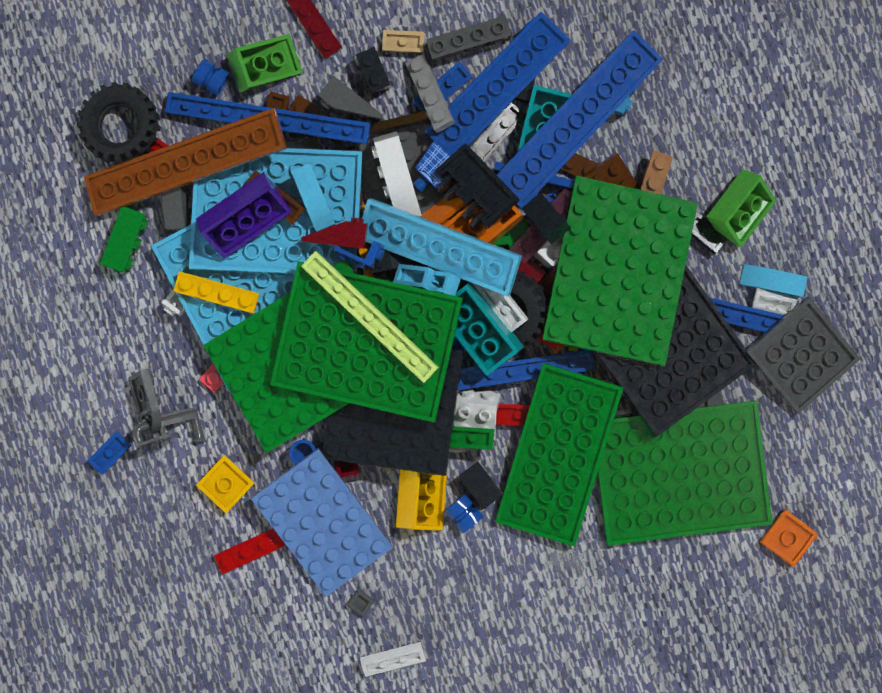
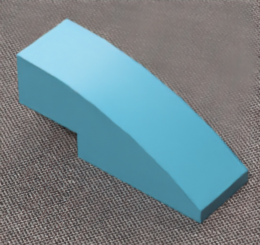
(313, 197)
(427, 279)
(773, 280)

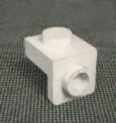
(173, 304)

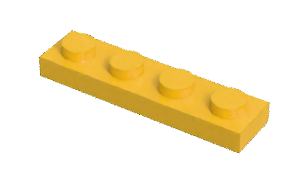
(216, 292)

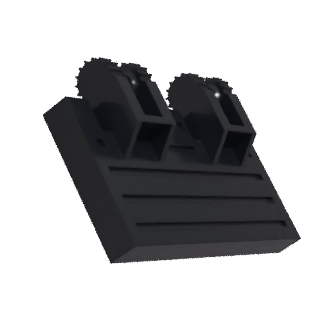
(477, 184)

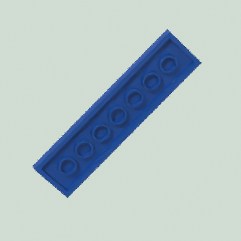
(501, 83)

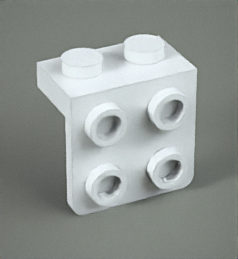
(476, 409)

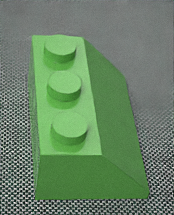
(742, 207)

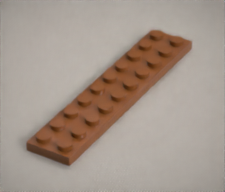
(185, 162)

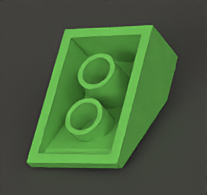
(264, 63)

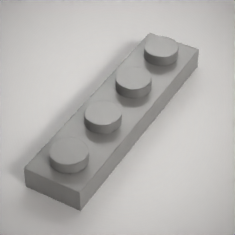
(430, 93)

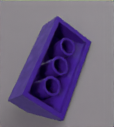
(243, 215)

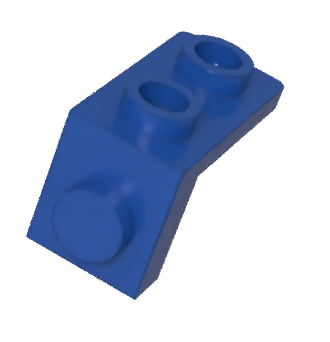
(375, 254)

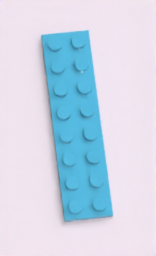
(441, 247)

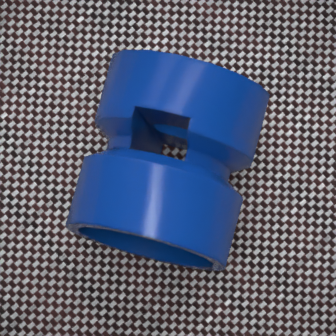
(209, 76)
(464, 513)

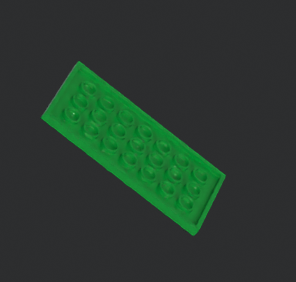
(559, 454)

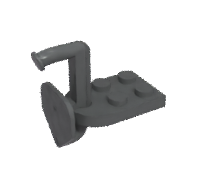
(150, 416)

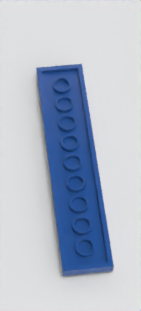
(579, 117)

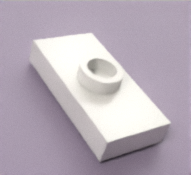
(773, 301)

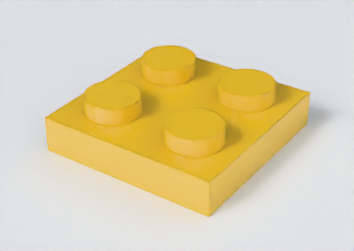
(225, 484)

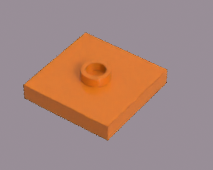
(789, 538)

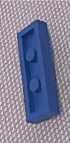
(448, 83)

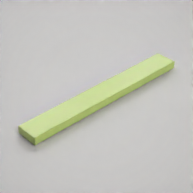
(370, 316)

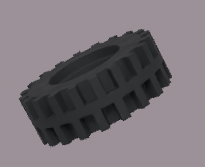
(100, 105)
(535, 305)

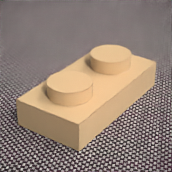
(403, 41)

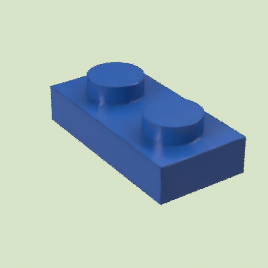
(109, 453)

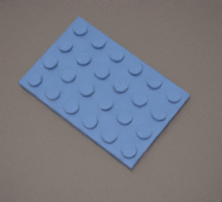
(321, 522)

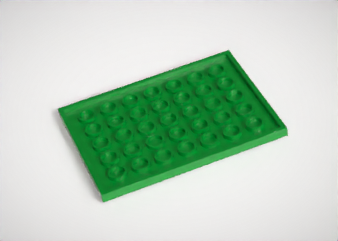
(620, 271)
(337, 358)
(246, 363)
(687, 480)

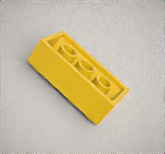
(421, 501)

